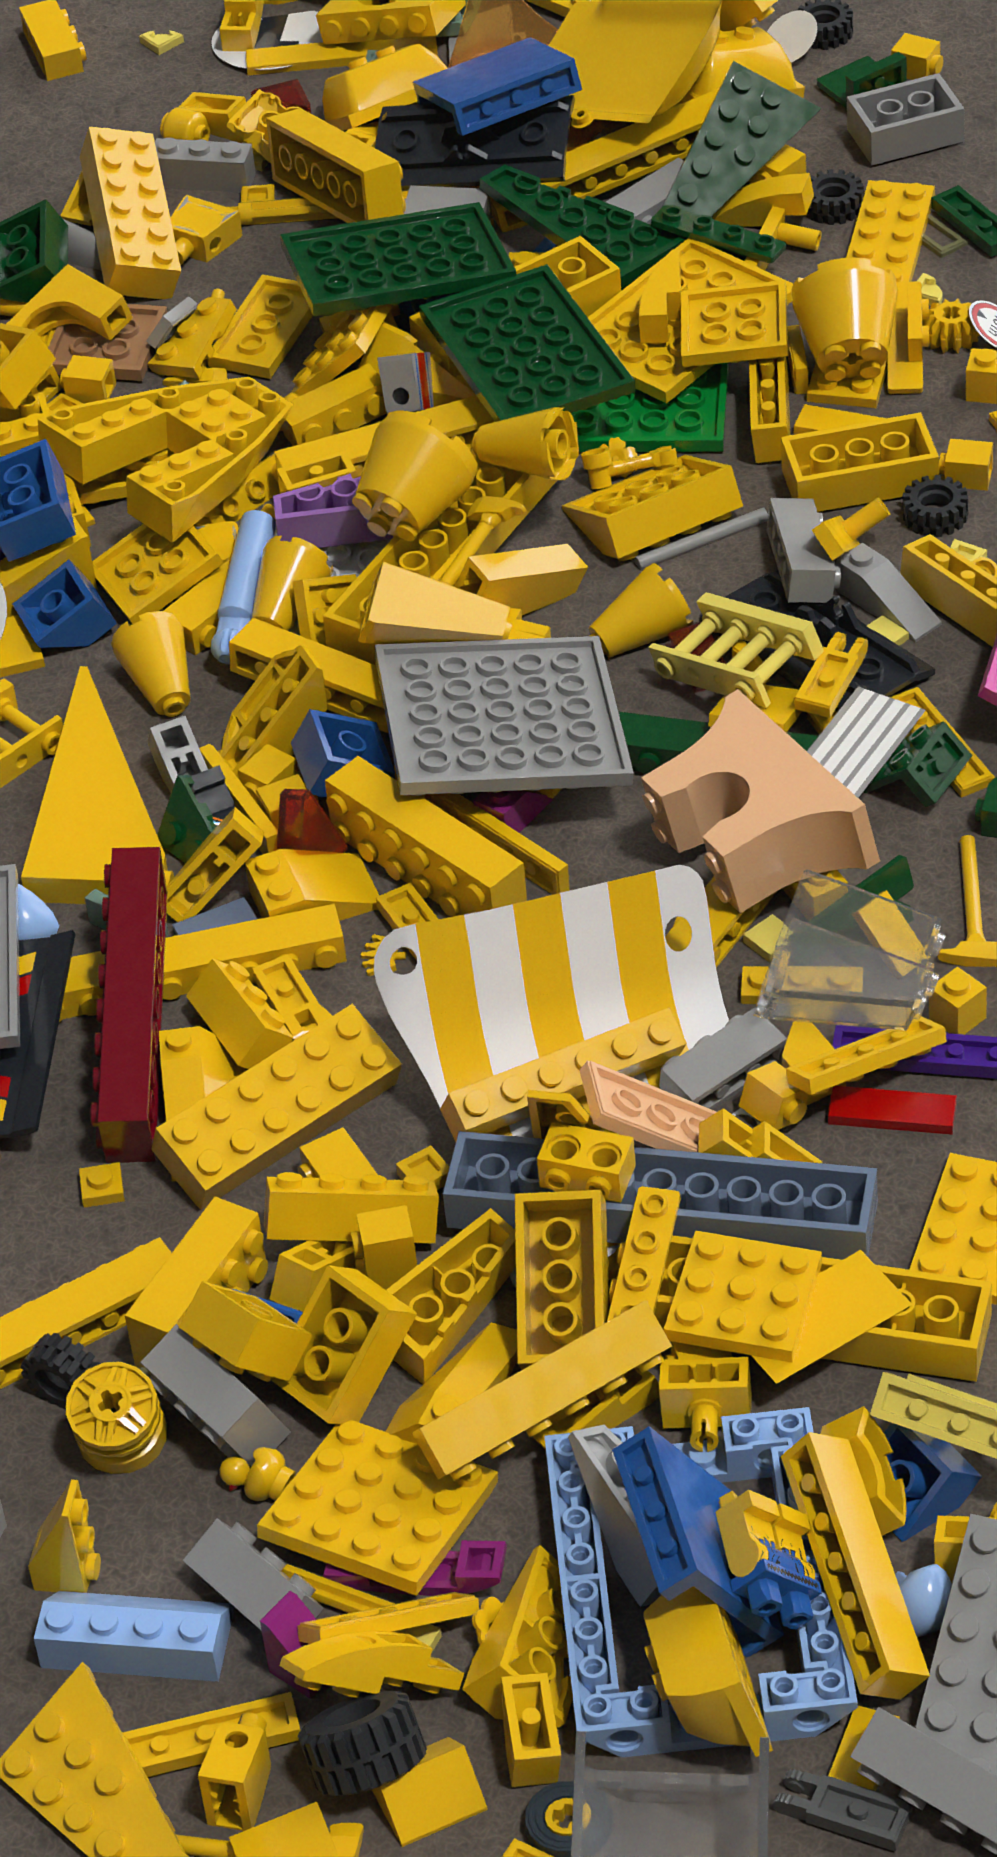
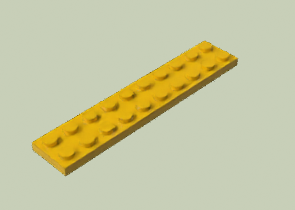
(891, 237)

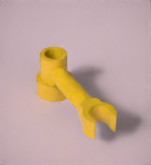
(601, 468)

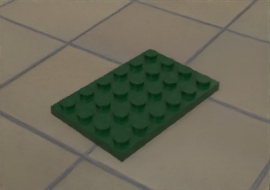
(396, 258)
(526, 346)

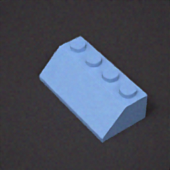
(133, 1635)

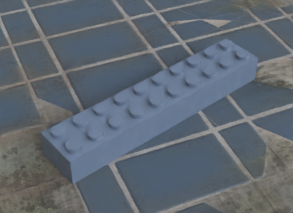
(726, 1195)

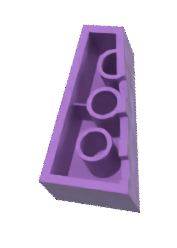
(323, 515)

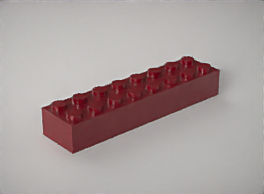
(130, 1005)

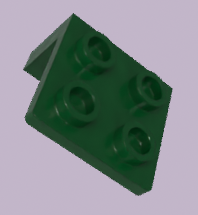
(864, 76)
(925, 762)

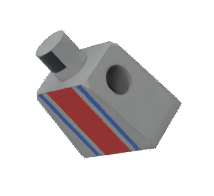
(406, 375)

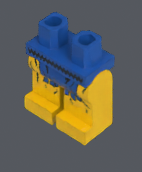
(769, 1557)

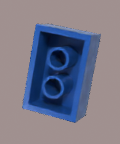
(33, 501)

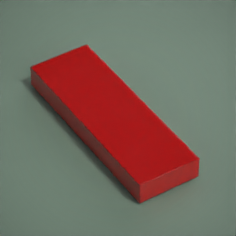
(892, 1110)

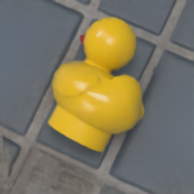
(263, 1480)

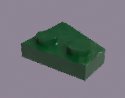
(184, 821)

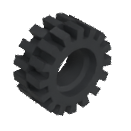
(833, 22)
(835, 197)
(935, 492)
(55, 1366)

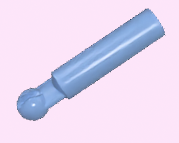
(241, 581)

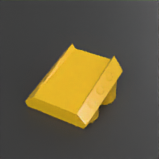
(251, 123)

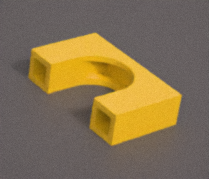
(369, 21)
(72, 299)

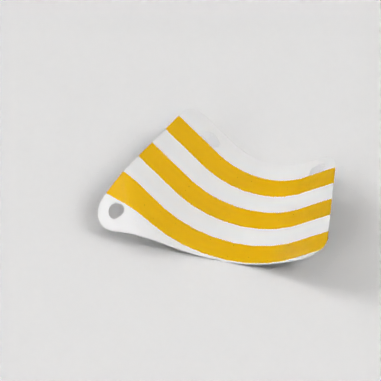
(550, 975)

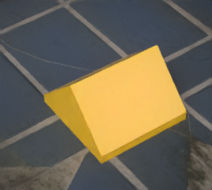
(432, 1794)

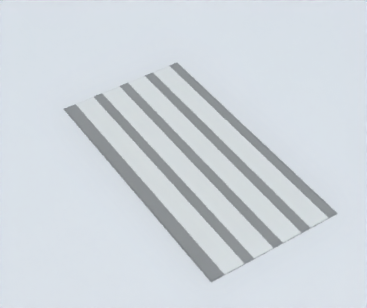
(863, 737)

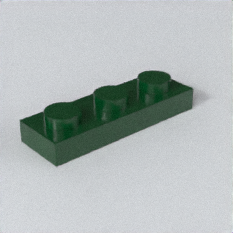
(968, 217)

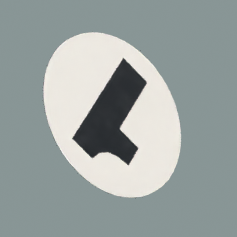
(274, 32)

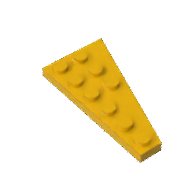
(87, 1777)

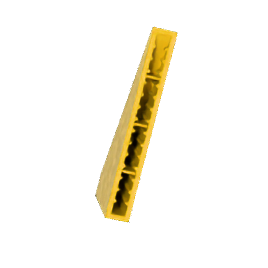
(85, 806)

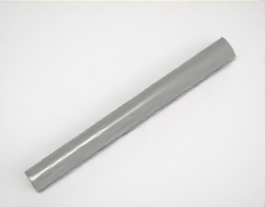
(701, 538)

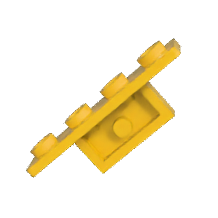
(908, 340)
(253, 492)
(645, 1250)

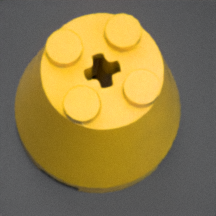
(847, 316)
(411, 475)

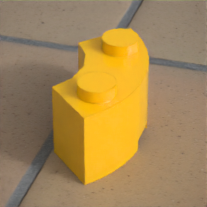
(871, 1452)

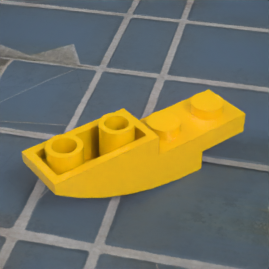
(367, 1660)

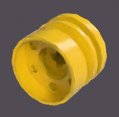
(119, 1439)

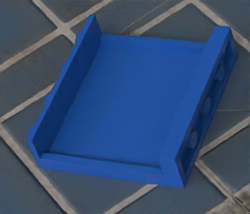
(500, 84)
(680, 1531)

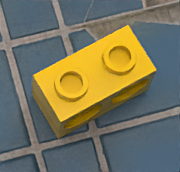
(586, 1160)

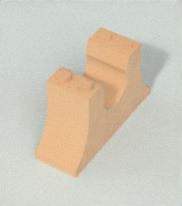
(757, 807)

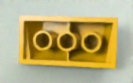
(751, 49)
(369, 86)
(703, 1670)

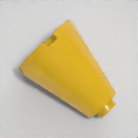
(530, 443)
(280, 566)
(641, 613)
(156, 660)

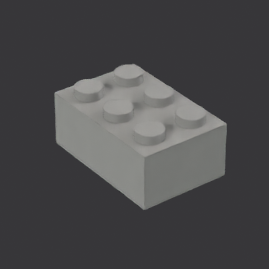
(905, 119)
(212, 1397)

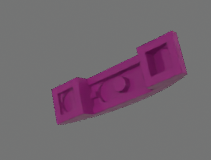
(463, 1571)

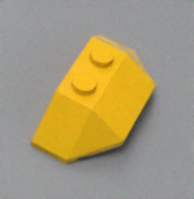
(274, 707)

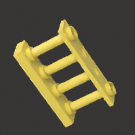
(736, 622)
(938, 1412)

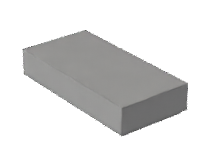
(170, 321)

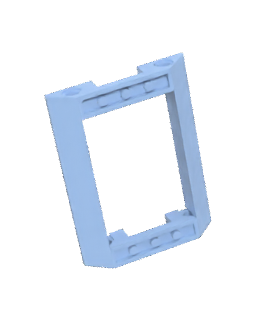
(639, 1720)

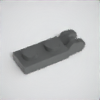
(845, 1808)

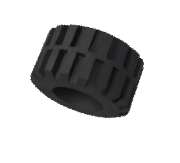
(362, 1743)

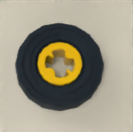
(543, 1818)

